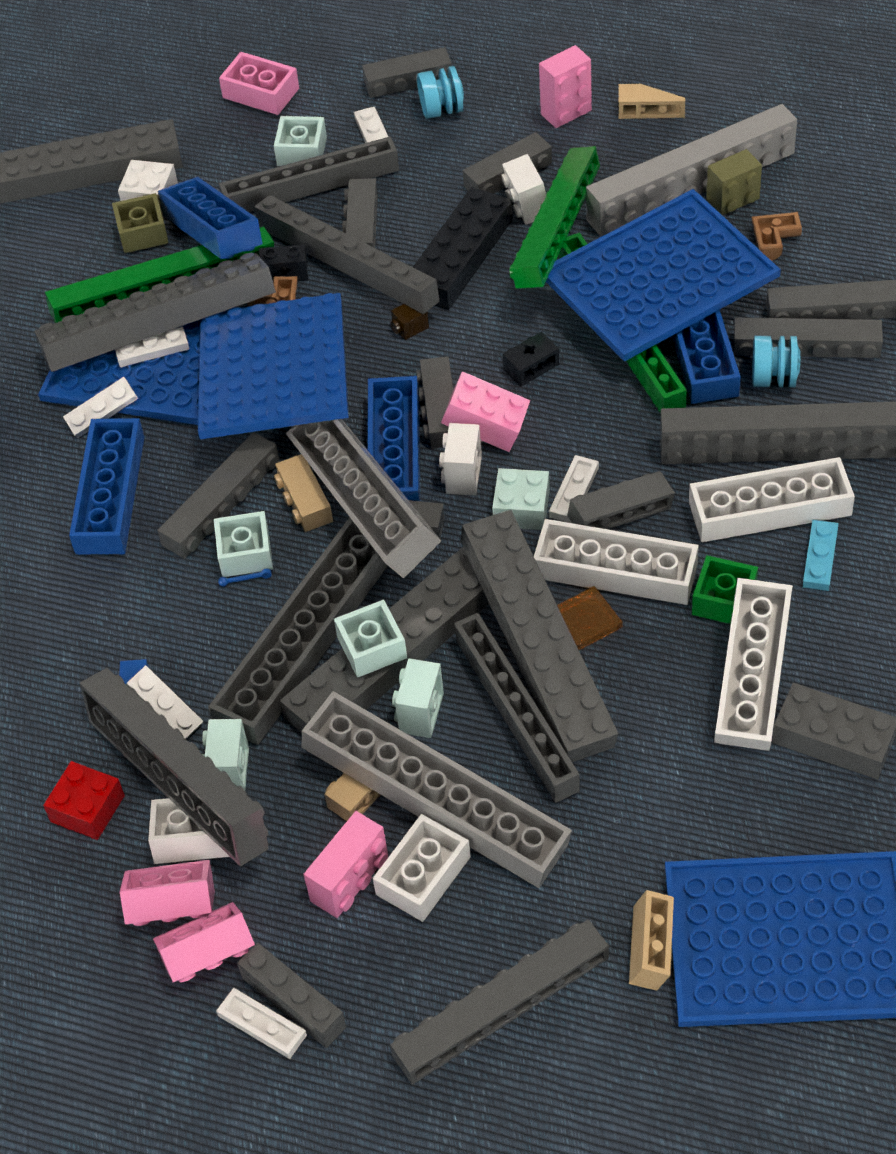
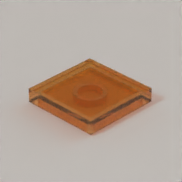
(589, 617)

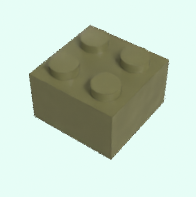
(734, 182)
(140, 223)

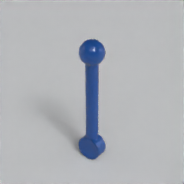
(265, 573)

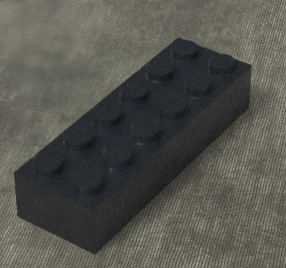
(465, 242)

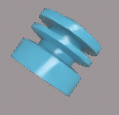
(440, 92)
(775, 361)

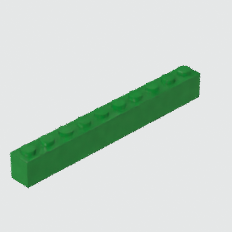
(555, 218)
(120, 284)
(648, 366)

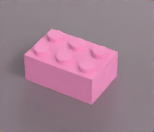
(259, 83)
(565, 86)
(490, 407)
(346, 864)
(167, 892)
(204, 942)

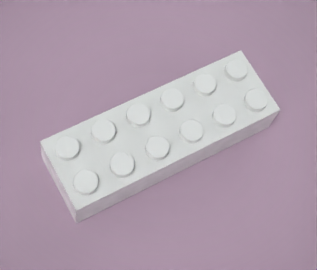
(771, 499)
(617, 561)
(753, 664)

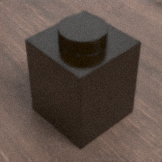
(408, 321)

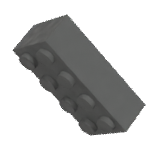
(835, 730)

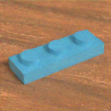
(820, 555)

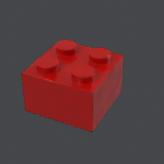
(84, 800)

